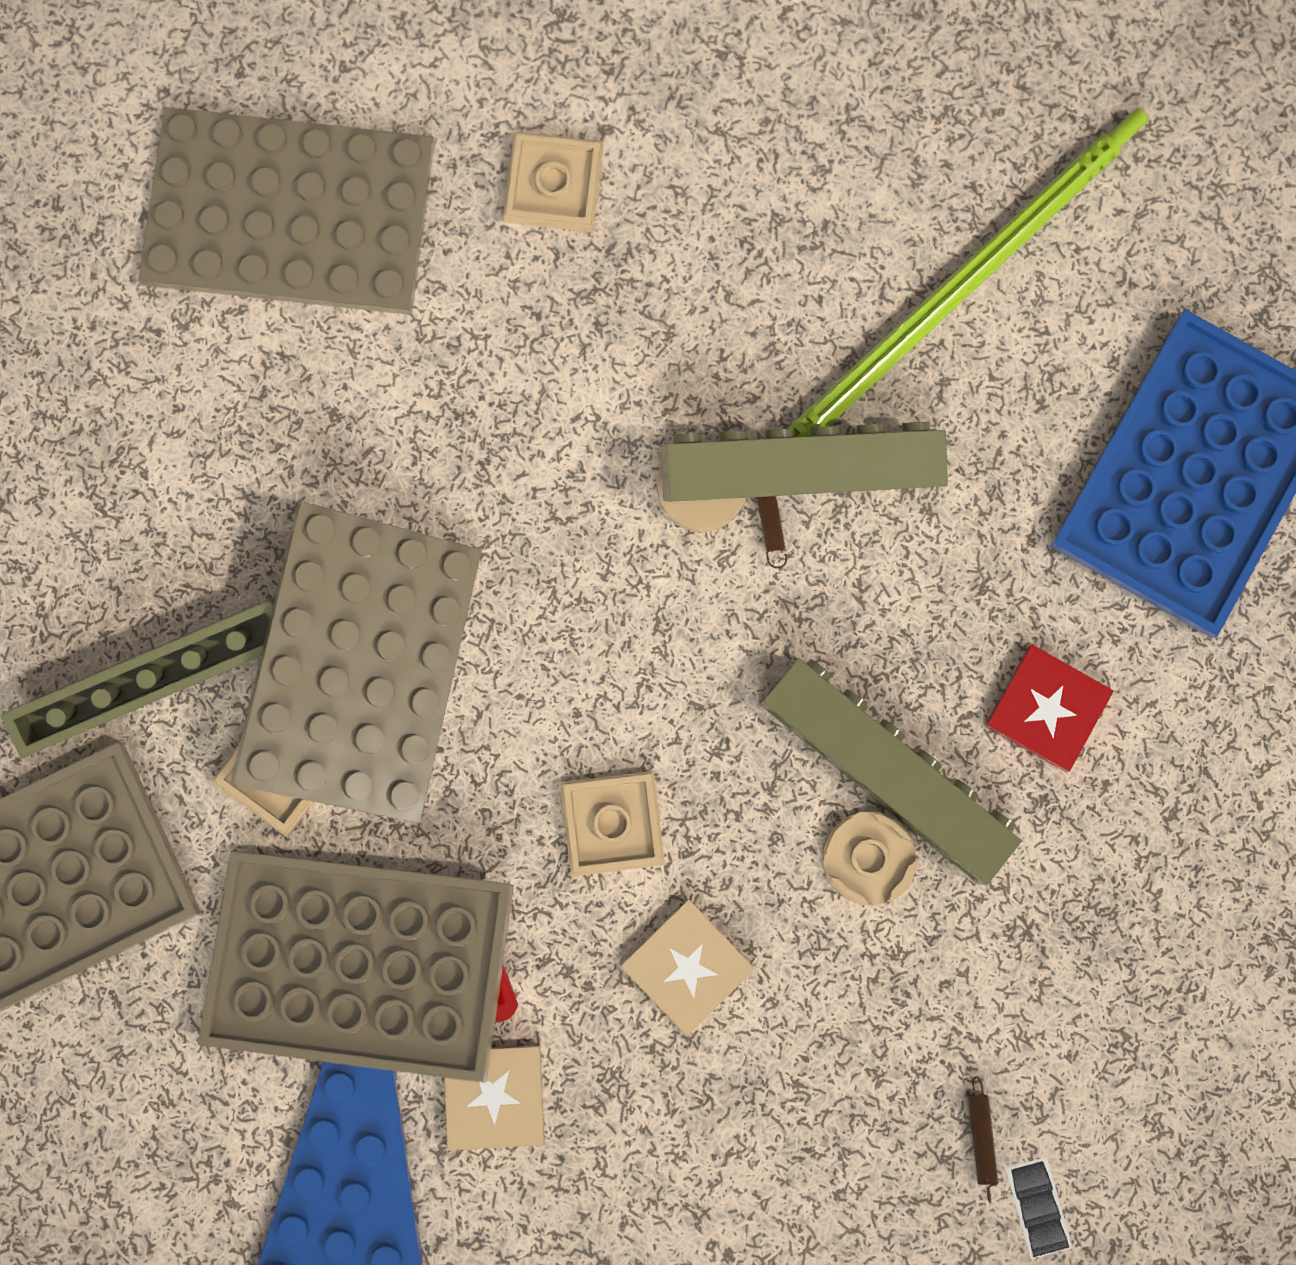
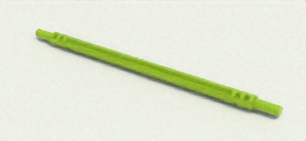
(968, 277)

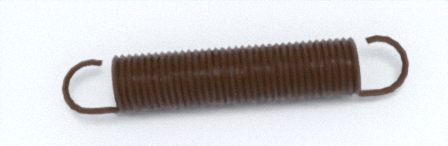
(771, 526)
(983, 1139)

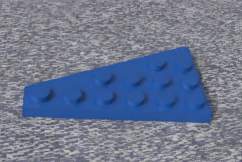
(348, 1178)

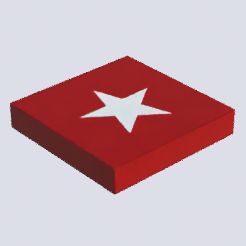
(1049, 708)

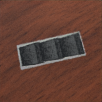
(1039, 1208)

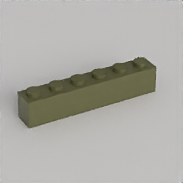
(803, 464)
(138, 680)
(891, 772)

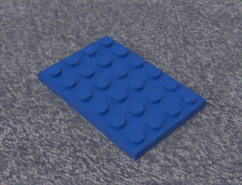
(1191, 477)

